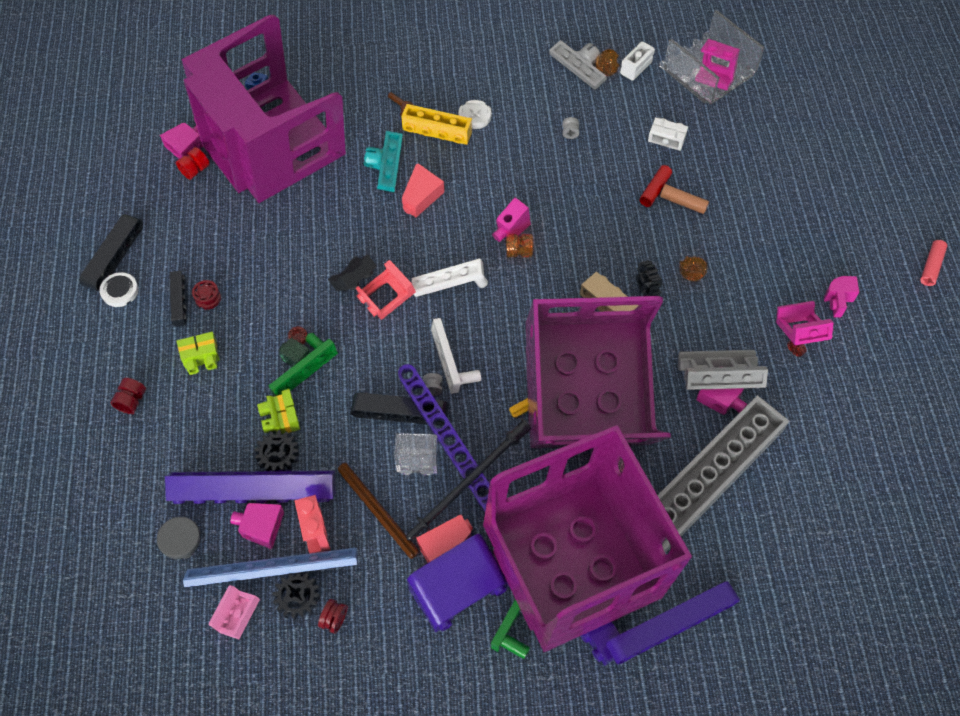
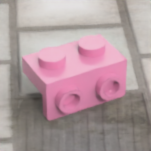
(233, 612)

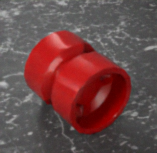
(192, 163)

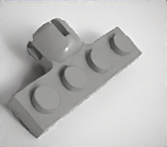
(580, 62)

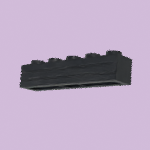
(178, 298)

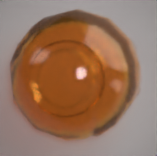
(607, 62)
(693, 268)

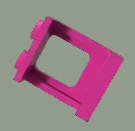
(725, 52)
(803, 333)

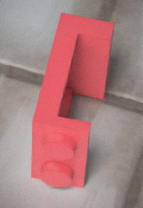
(396, 280)
(312, 524)

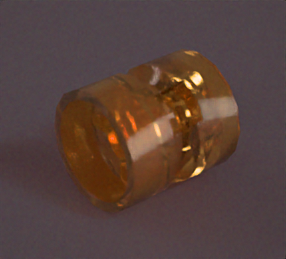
(513, 248)

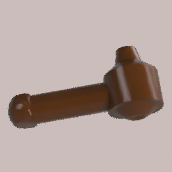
(399, 101)

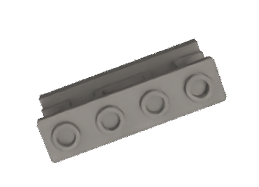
(722, 369)

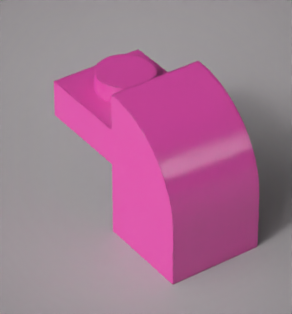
(839, 292)

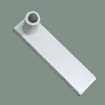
(450, 277)
(453, 378)

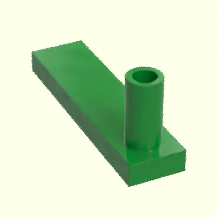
(307, 366)
(504, 640)

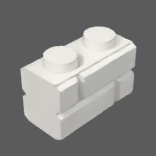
(637, 61)
(668, 133)

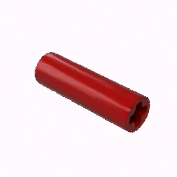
(655, 186)

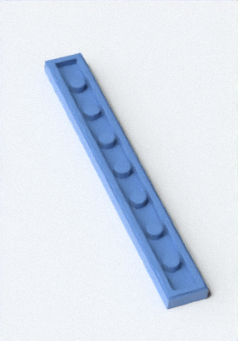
(270, 567)

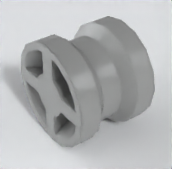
(570, 128)
(433, 383)

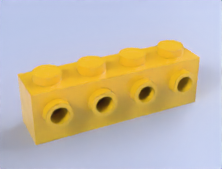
(437, 124)

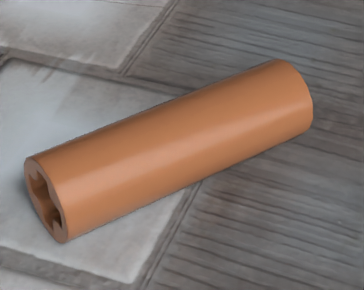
(684, 199)

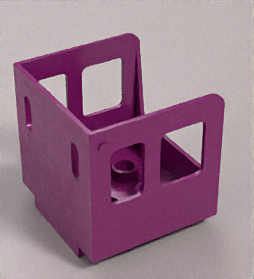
(253, 146)
(590, 371)
(583, 539)

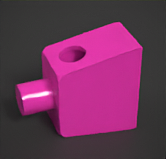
(181, 139)
(512, 220)
(722, 399)
(259, 523)

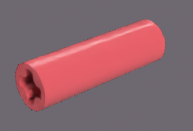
(934, 263)

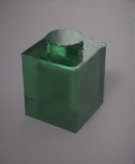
(293, 352)

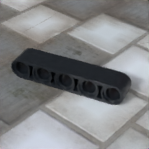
(111, 251)
(391, 408)

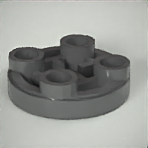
(178, 538)

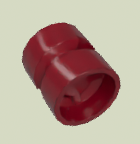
(129, 393)

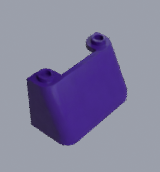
(456, 581)

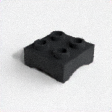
(356, 271)

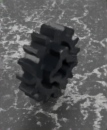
(648, 279)
(278, 443)
(291, 601)

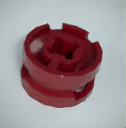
(207, 295)
(332, 616)

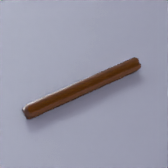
(378, 510)

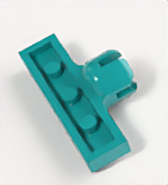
(385, 160)

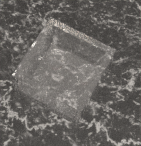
(416, 453)

